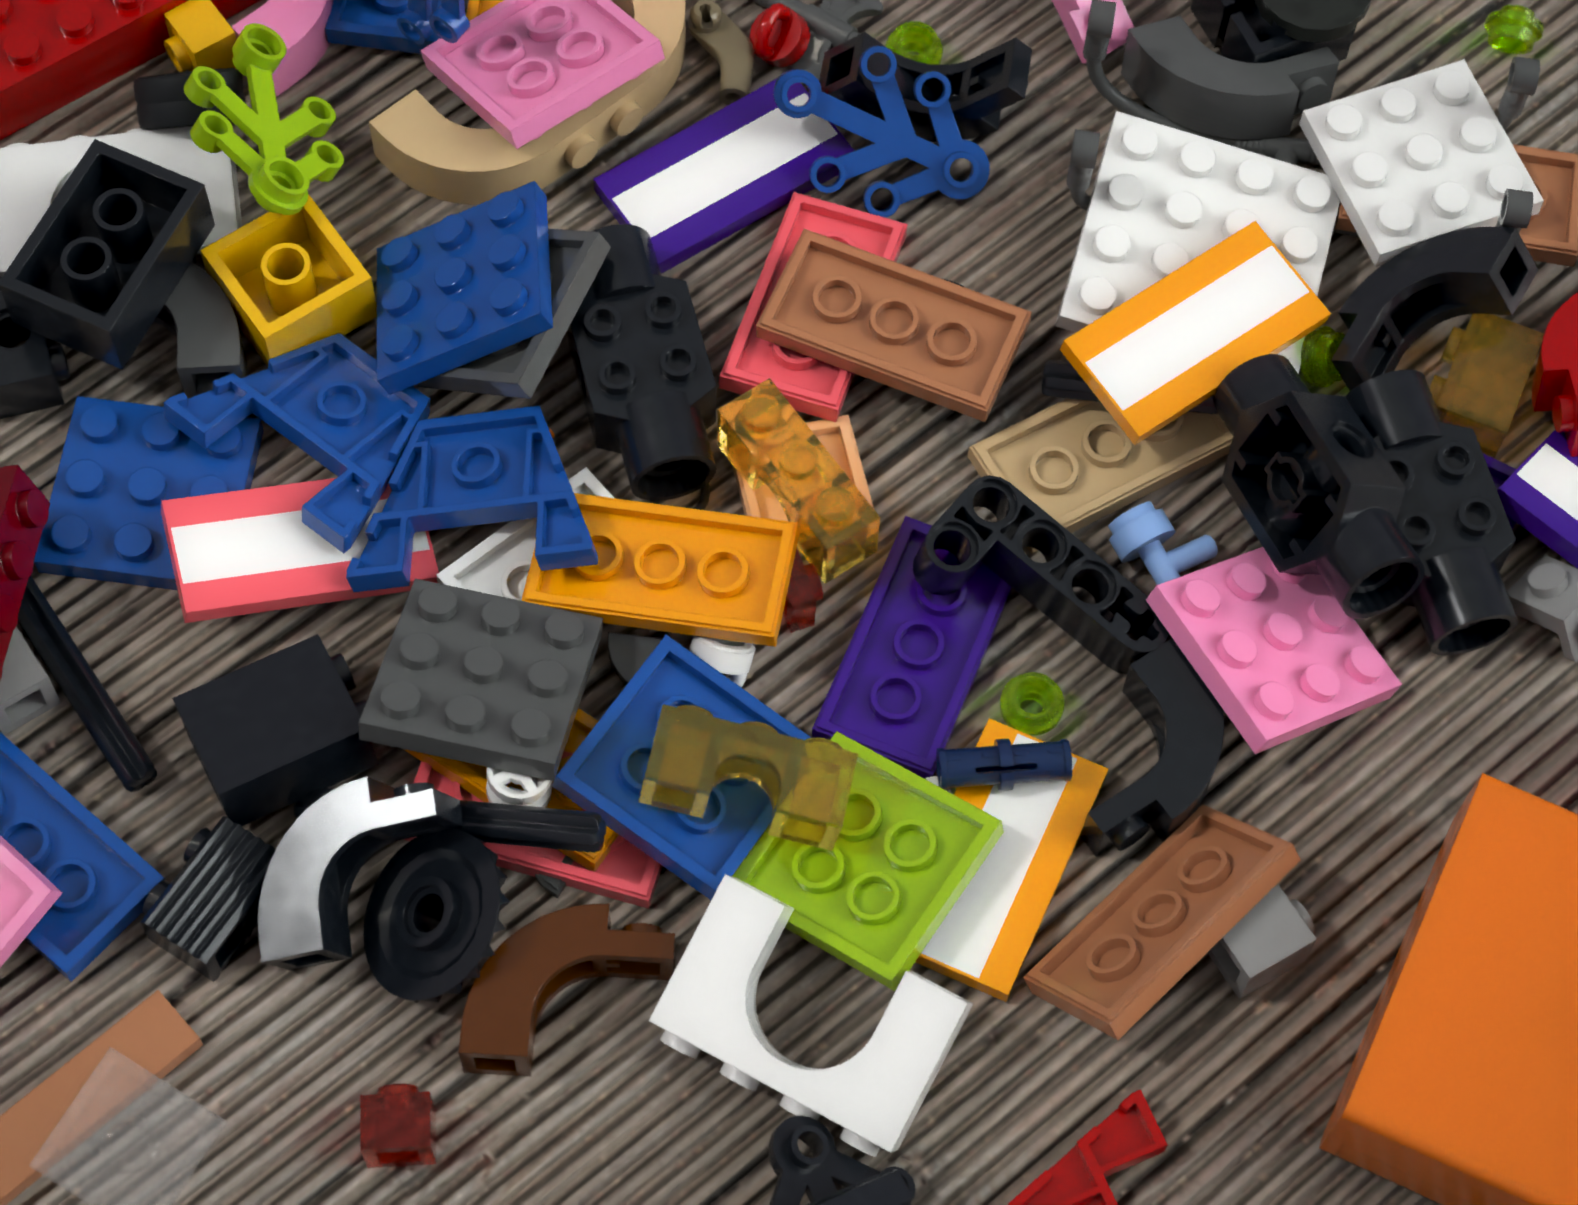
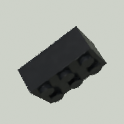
(107, 254)

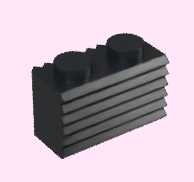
(211, 900)

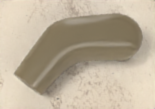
(726, 45)

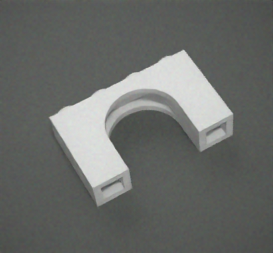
(37, 172)
(714, 1010)

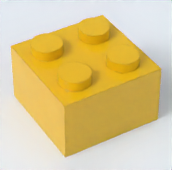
(291, 280)

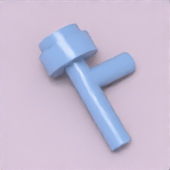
(1143, 532)

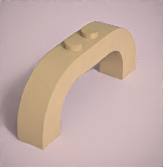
(479, 164)

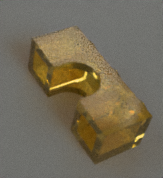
(778, 449)
(803, 778)

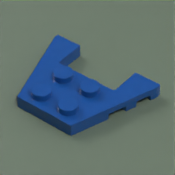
(328, 407)
(469, 475)

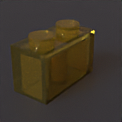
(1485, 376)

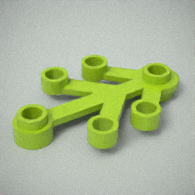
(273, 178)

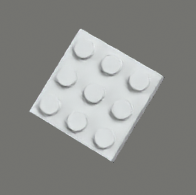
(1416, 159)

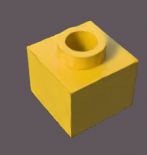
(199, 36)

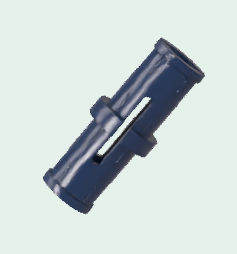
(1004, 764)

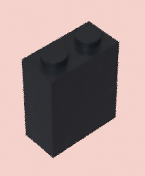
(277, 729)

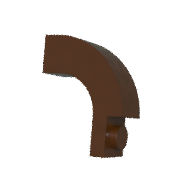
(539, 964)

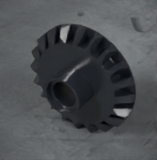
(433, 915)

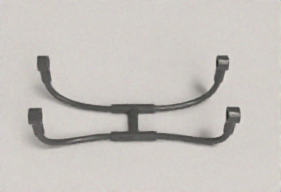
(1521, 83)

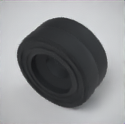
(165, 105)

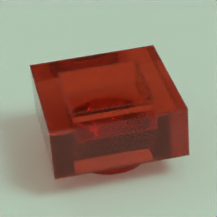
(802, 595)

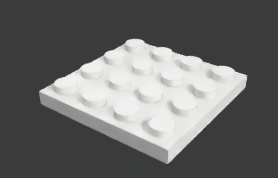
(1174, 197)

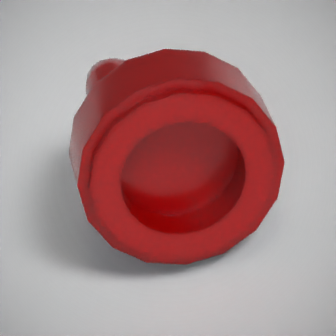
(779, 36)

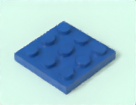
(463, 288)
(112, 484)
(613, 759)

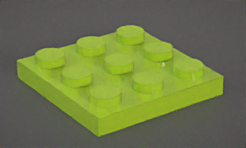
(890, 874)

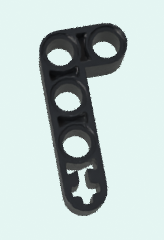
(1043, 584)

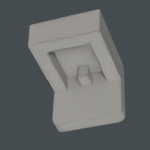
(1550, 599)

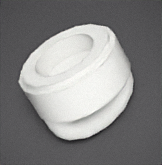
(725, 656)

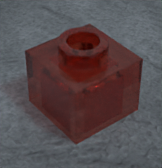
(397, 1127)

